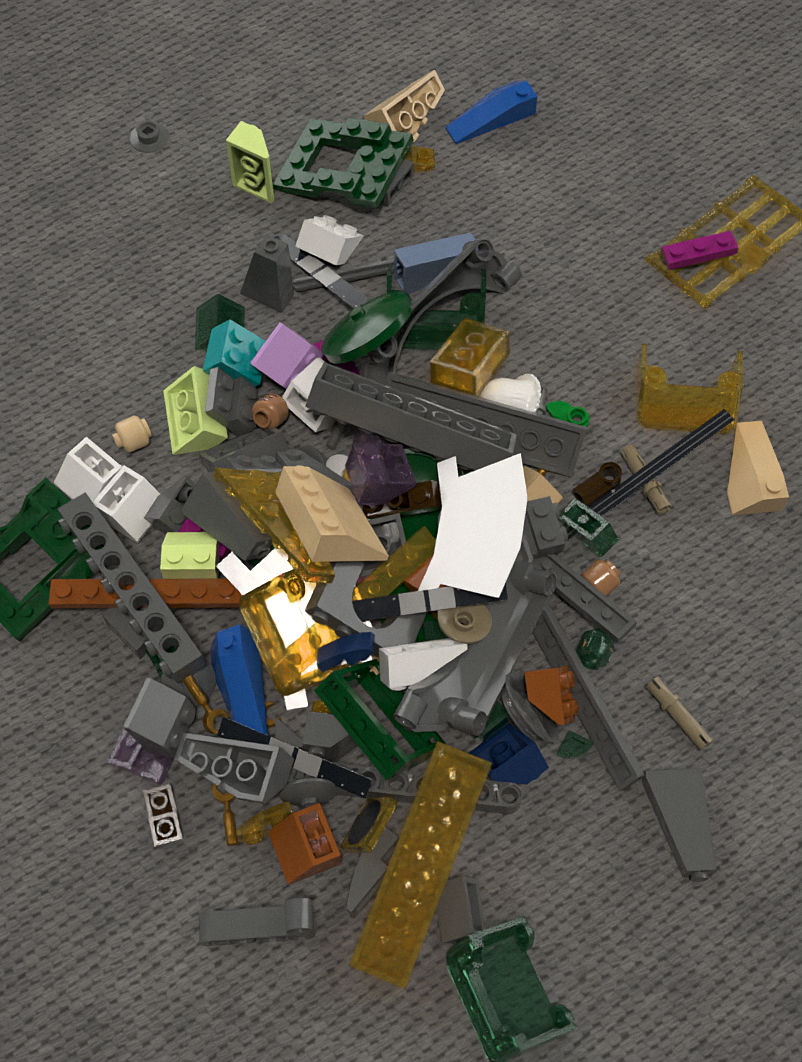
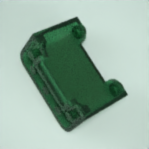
(505, 992)

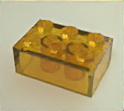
(470, 357)

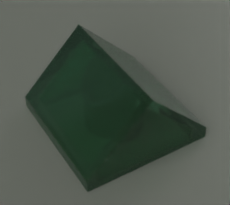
(213, 313)

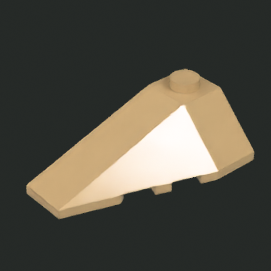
(409, 106)
(755, 473)

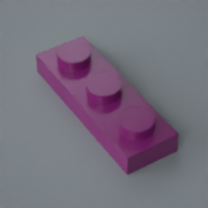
(699, 250)

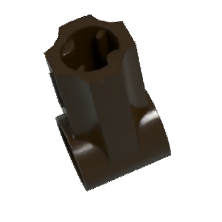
(596, 485)

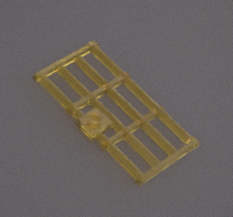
(749, 253)

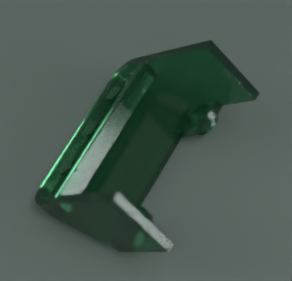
(436, 326)

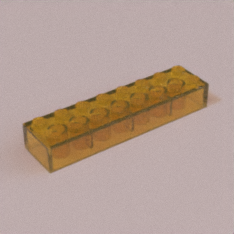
(421, 865)

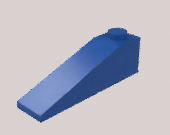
(494, 111)
(239, 676)

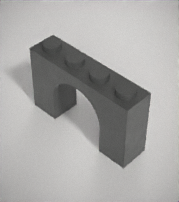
(333, 607)

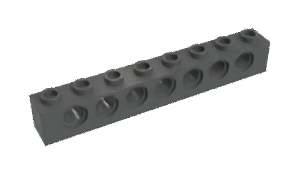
(83, 512)

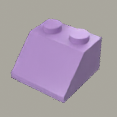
(285, 355)

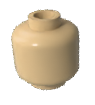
(132, 434)

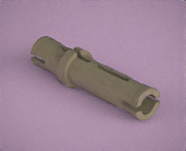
(652, 489)
(671, 704)

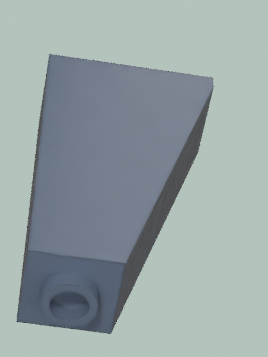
(421, 263)

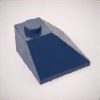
(512, 756)

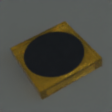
(368, 825)

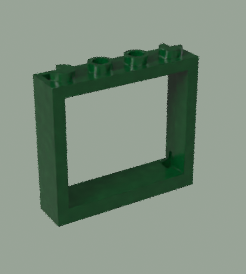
(364, 726)

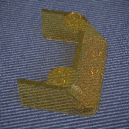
(685, 406)
(277, 622)

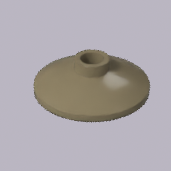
(476, 621)

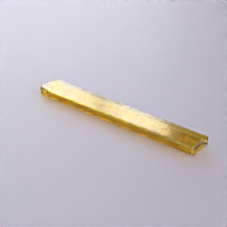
(378, 583)

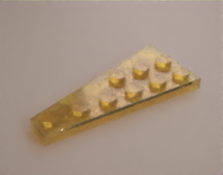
(260, 503)

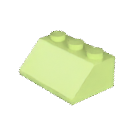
(250, 161)
(185, 407)

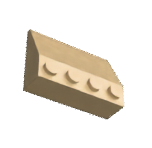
(327, 517)

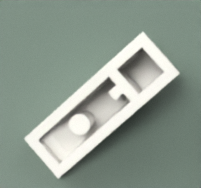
(414, 662)

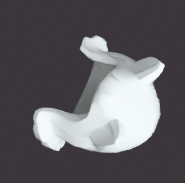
(519, 392)

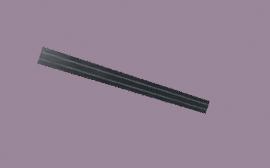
(660, 464)

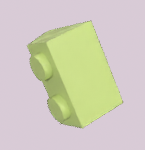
(190, 556)

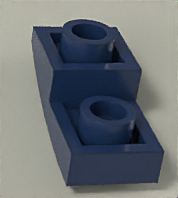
(348, 648)

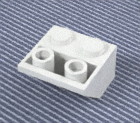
(328, 239)
(297, 395)
(86, 470)
(126, 503)

